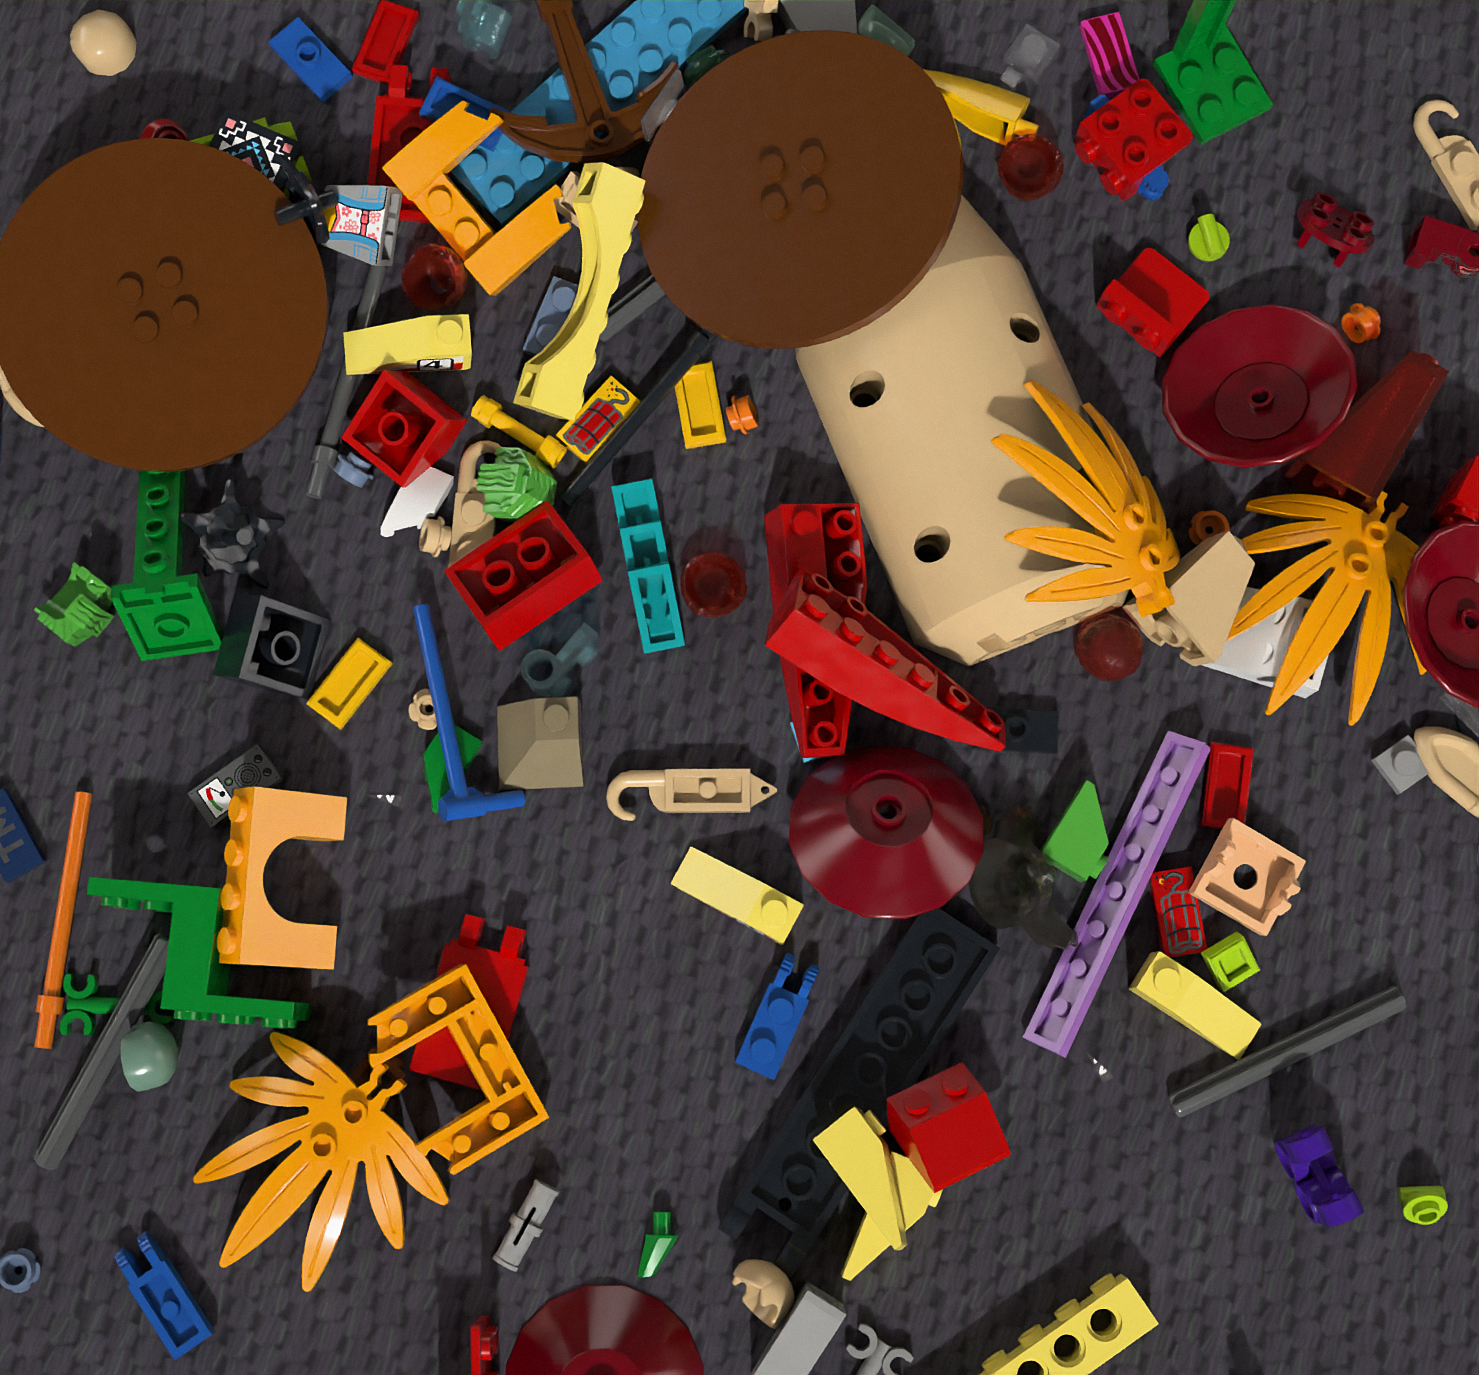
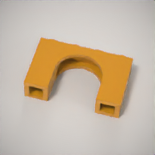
(250, 927)

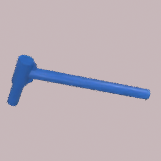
(459, 800)

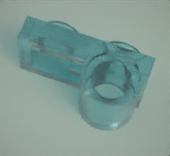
(483, 25)
(578, 650)

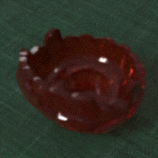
(1034, 159)
(437, 264)
(713, 585)
(1109, 647)

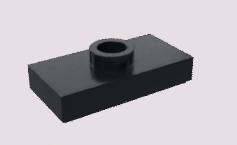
(1029, 730)

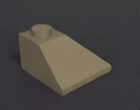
(540, 744)

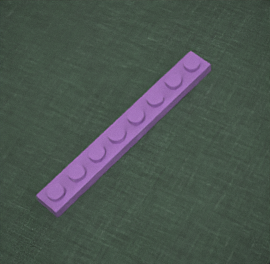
(1117, 893)

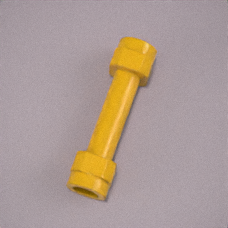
(490, 413)

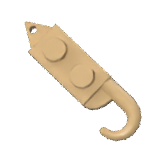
(1452, 159)
(470, 524)
(691, 790)

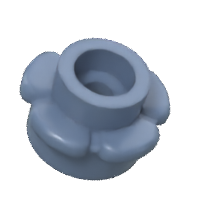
(354, 468)
(19, 1282)

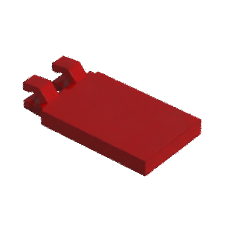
(395, 127)
(501, 982)

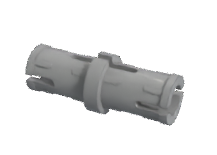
(511, 1252)

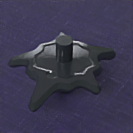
(305, 202)
(231, 537)

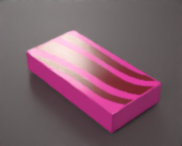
(1108, 54)

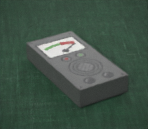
(248, 770)

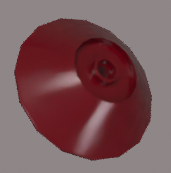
(1256, 356)
(1444, 608)
(882, 863)
(605, 1334)

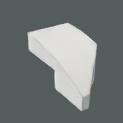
(417, 501)

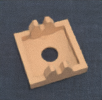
(1275, 877)

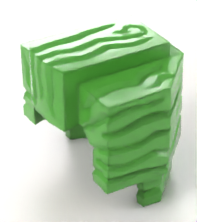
(515, 484)
(78, 607)

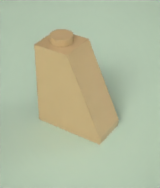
(1206, 596)

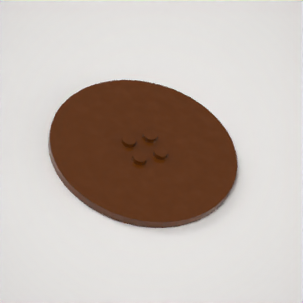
(800, 189)
(159, 305)

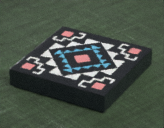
(256, 146)

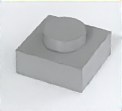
(1401, 765)

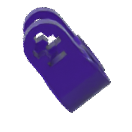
(1316, 1178)

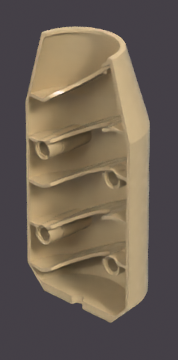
(920, 459)

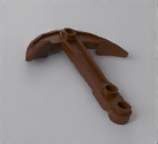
(576, 140)

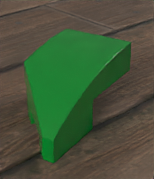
(434, 764)

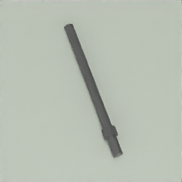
(325, 454)

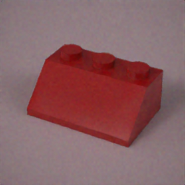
(523, 575)

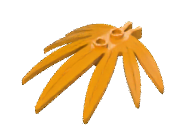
(1123, 511)
(1361, 558)
(335, 1135)

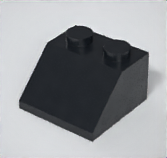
(271, 646)

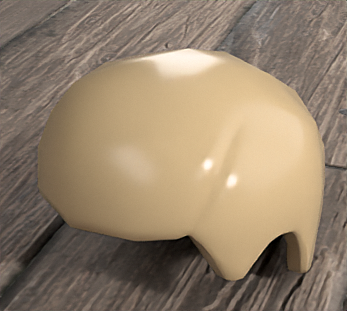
(103, 42)
(767, 1290)

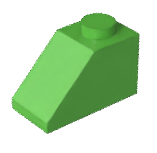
(1079, 837)

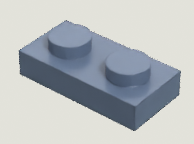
(551, 315)

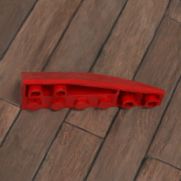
(829, 543)
(871, 664)

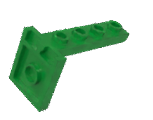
(1210, 73)
(161, 608)

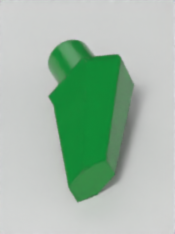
(657, 1244)

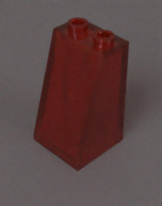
(1370, 441)

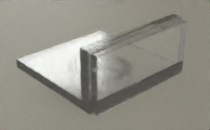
(661, 108)

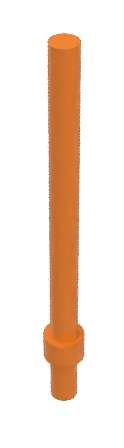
(50, 1002)

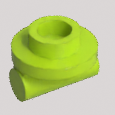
(1208, 239)
(1422, 1203)

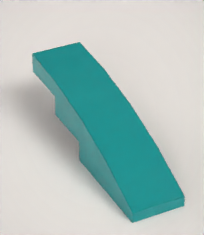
(648, 565)

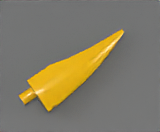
(984, 107)

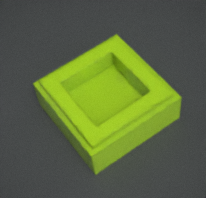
(1230, 961)

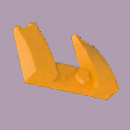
(422, 177)
(510, 1099)

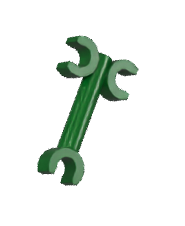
(83, 1004)

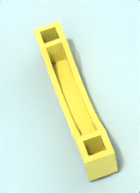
(605, 213)

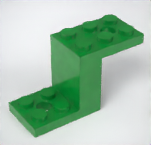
(193, 977)

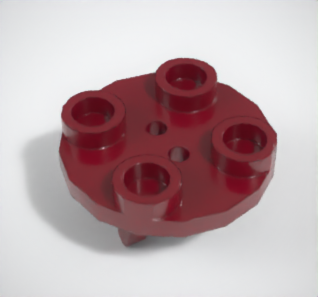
(1335, 226)

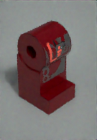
(1444, 245)

